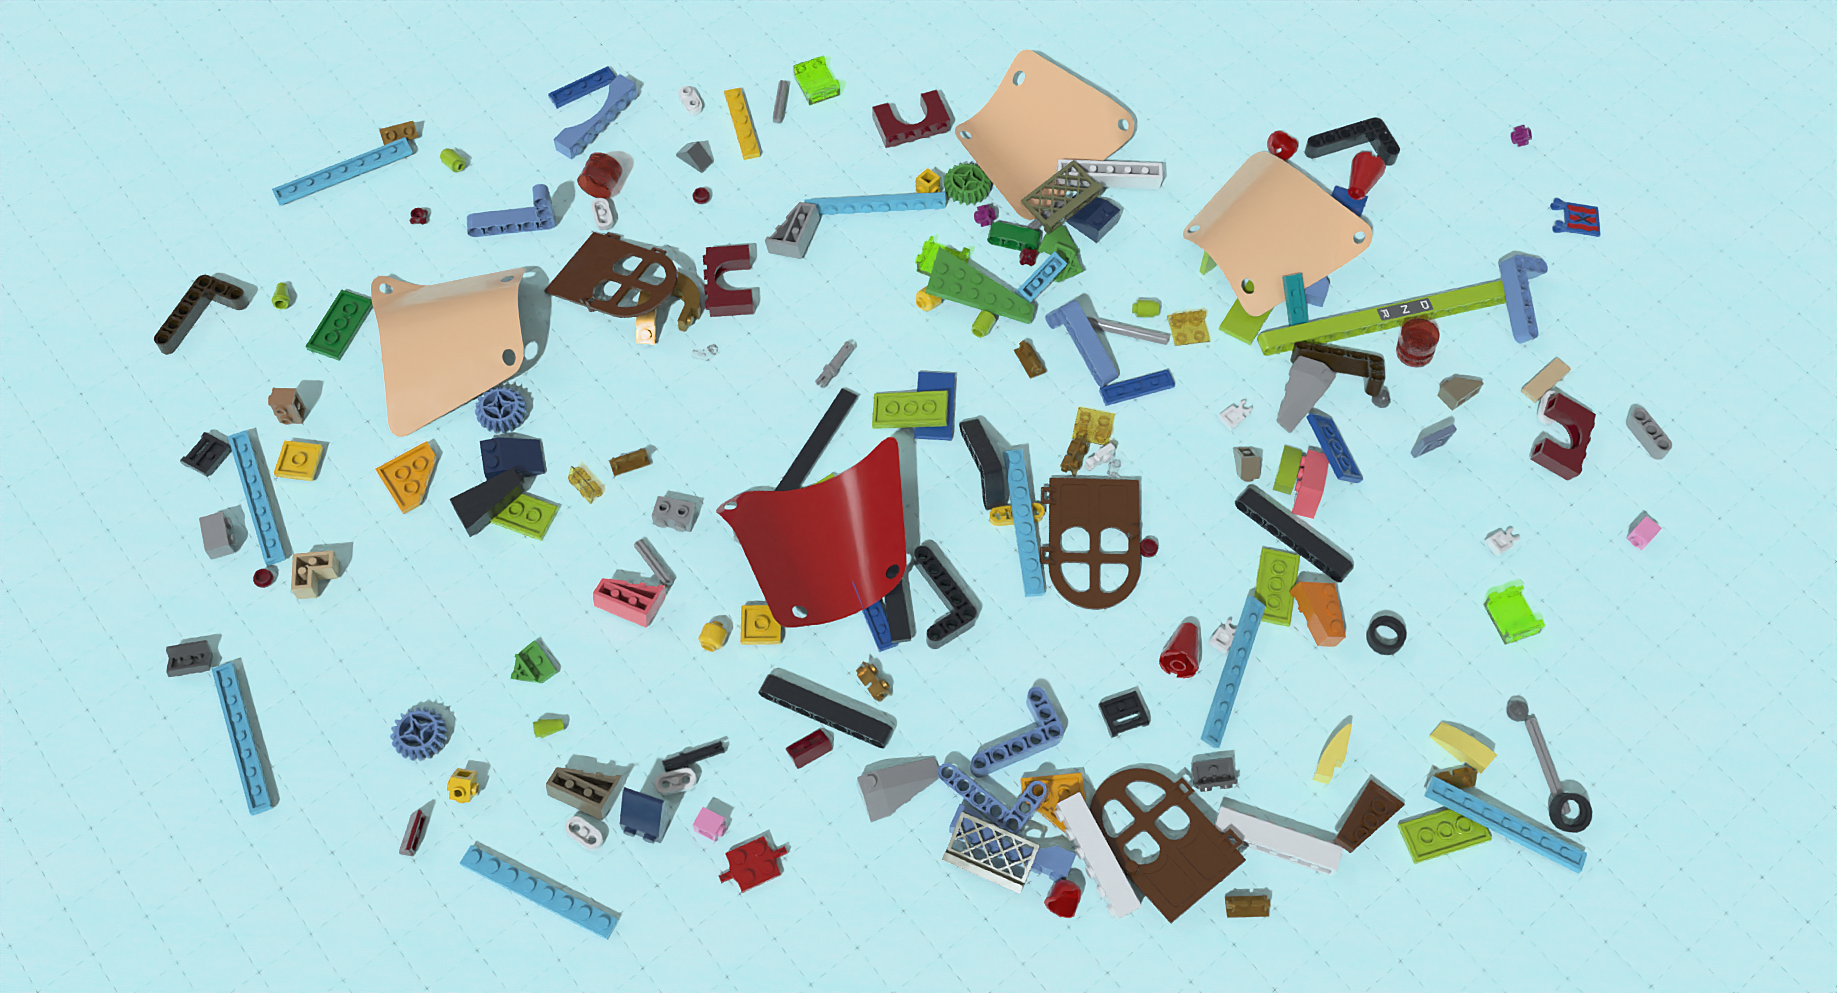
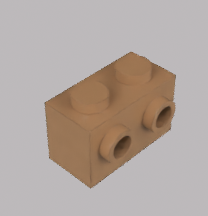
(287, 405)

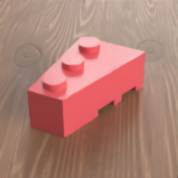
(1310, 484)
(629, 601)

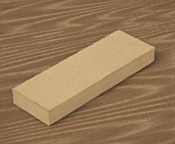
(1546, 380)

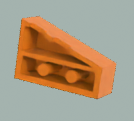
(1322, 611)

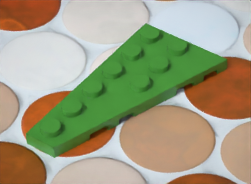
(965, 285)

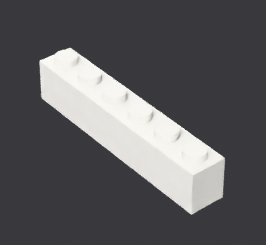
(1115, 174)
(1280, 841)
(1098, 857)

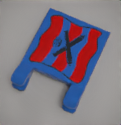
(1577, 218)

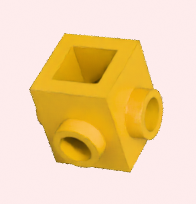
(927, 182)
(463, 785)

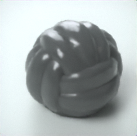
(1382, 401)
(1517, 710)

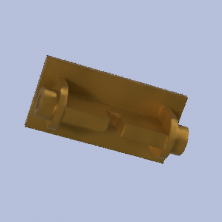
(398, 131)
(1029, 360)
(1077, 449)
(629, 462)
(879, 686)
(1461, 777)
(1247, 906)

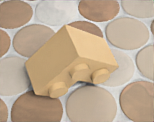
(309, 568)

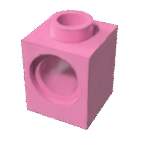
(1644, 533)
(710, 824)

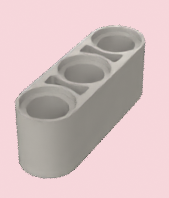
(1649, 433)

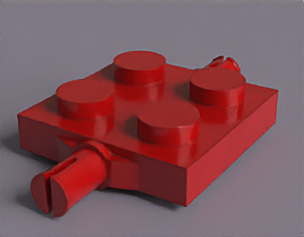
(752, 864)

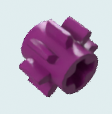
(1521, 135)
(984, 215)

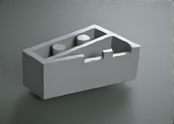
(795, 232)

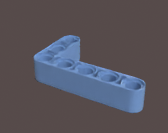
(515, 220)
(1515, 276)
(1085, 341)
(1023, 740)
(991, 801)

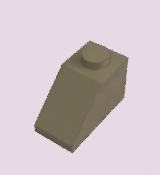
(1458, 391)
(1247, 463)

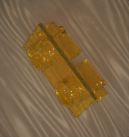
(579, 479)

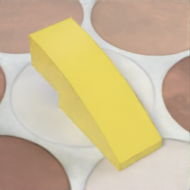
(1463, 747)
(1333, 756)

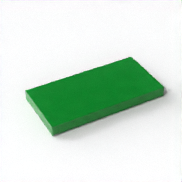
(340, 325)

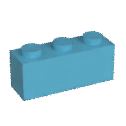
(1041, 277)

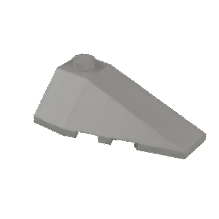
(1306, 385)
(894, 786)

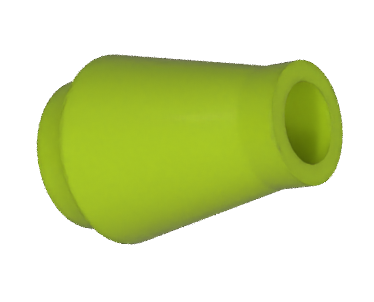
(281, 296)
(546, 727)

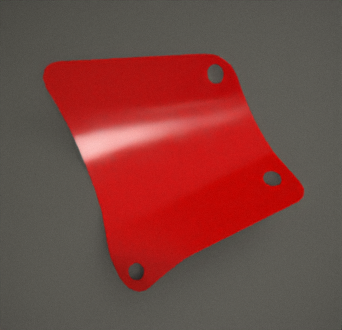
(823, 538)

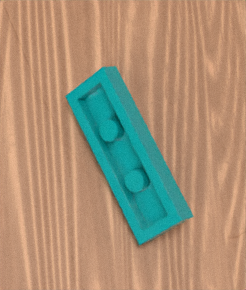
(1295, 299)

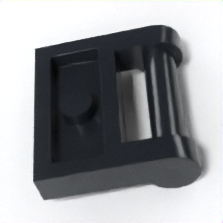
(209, 457)
(1120, 708)

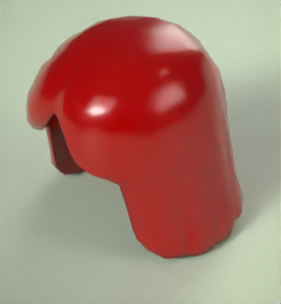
(1282, 140)
(1063, 898)

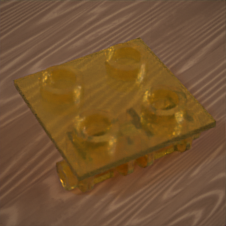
(1188, 327)
(1093, 425)

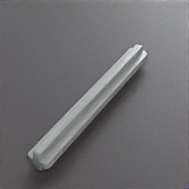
(1129, 331)
(1545, 761)

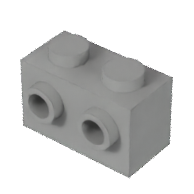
(674, 514)
(217, 535)

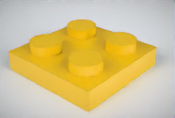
(298, 460)
(759, 626)

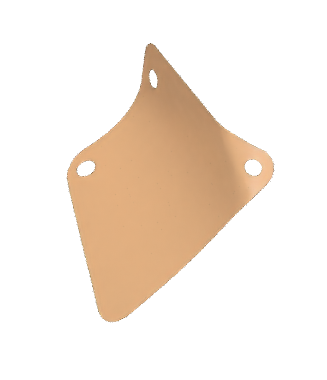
(1037, 123)
(1275, 225)
(444, 343)

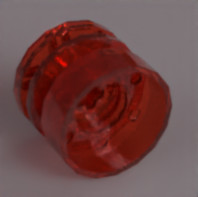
(600, 175)
(1417, 342)

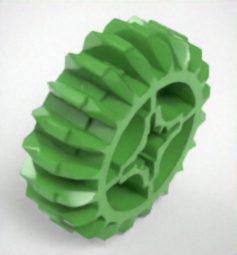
(966, 183)

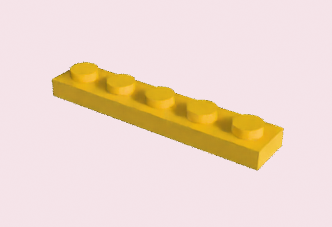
(741, 123)

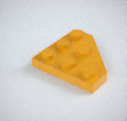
(408, 476)
(1060, 788)

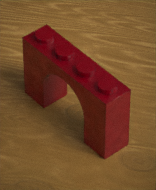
(896, 133)
(723, 301)
(1579, 424)

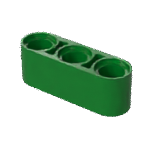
(1013, 236)

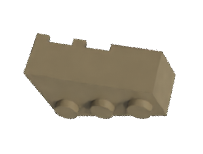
(585, 791)

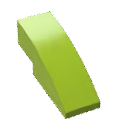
(1287, 470)

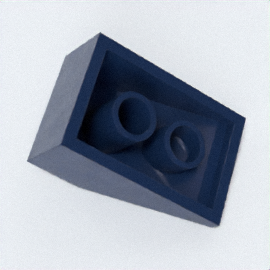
(1095, 219)
(506, 453)
(643, 816)

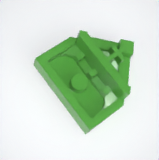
(1058, 236)
(1072, 268)
(533, 665)

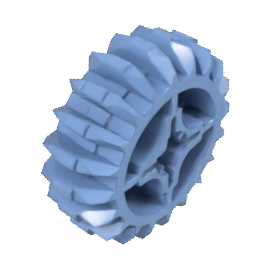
(511, 413)
(402, 737)

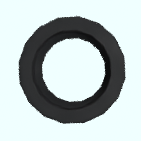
(1393, 623)
(1585, 815)

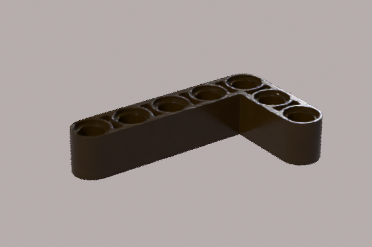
(193, 305)
(1349, 362)

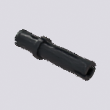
(693, 756)

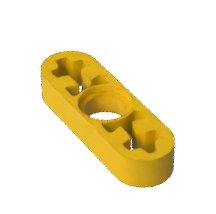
(1002, 513)

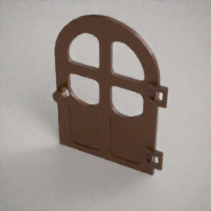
(595, 264)
(1093, 507)
(1185, 866)

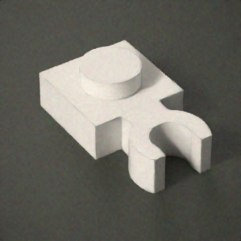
(1234, 417)
(1102, 456)
(1501, 542)
(1223, 638)

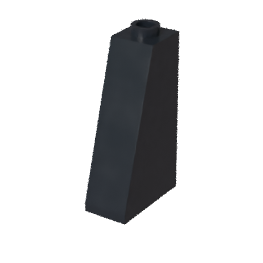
(485, 501)

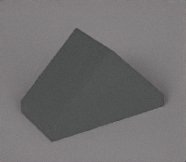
(695, 156)

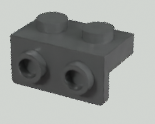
(188, 658)
(1213, 774)

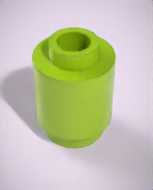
(452, 160)
(1145, 308)
(983, 324)

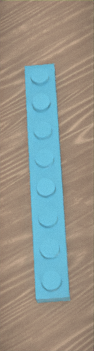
(342, 171)
(879, 203)
(257, 498)
(1023, 523)
(1233, 672)
(242, 739)
(1505, 824)
(539, 892)

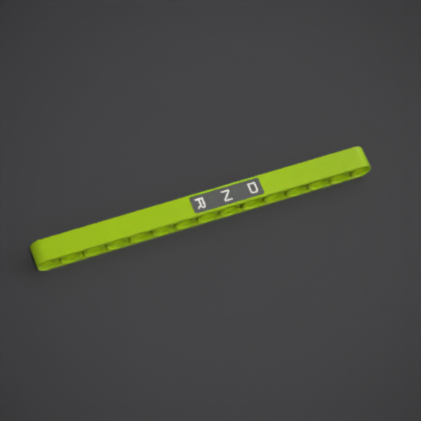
(1382, 317)

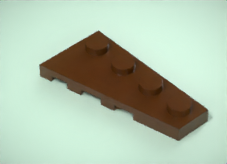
(1368, 814)

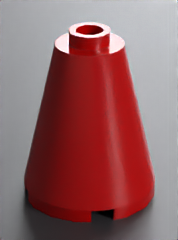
(1364, 174)
(1182, 652)

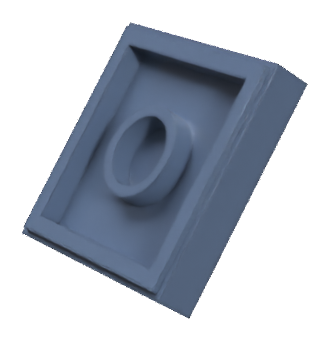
(1433, 441)

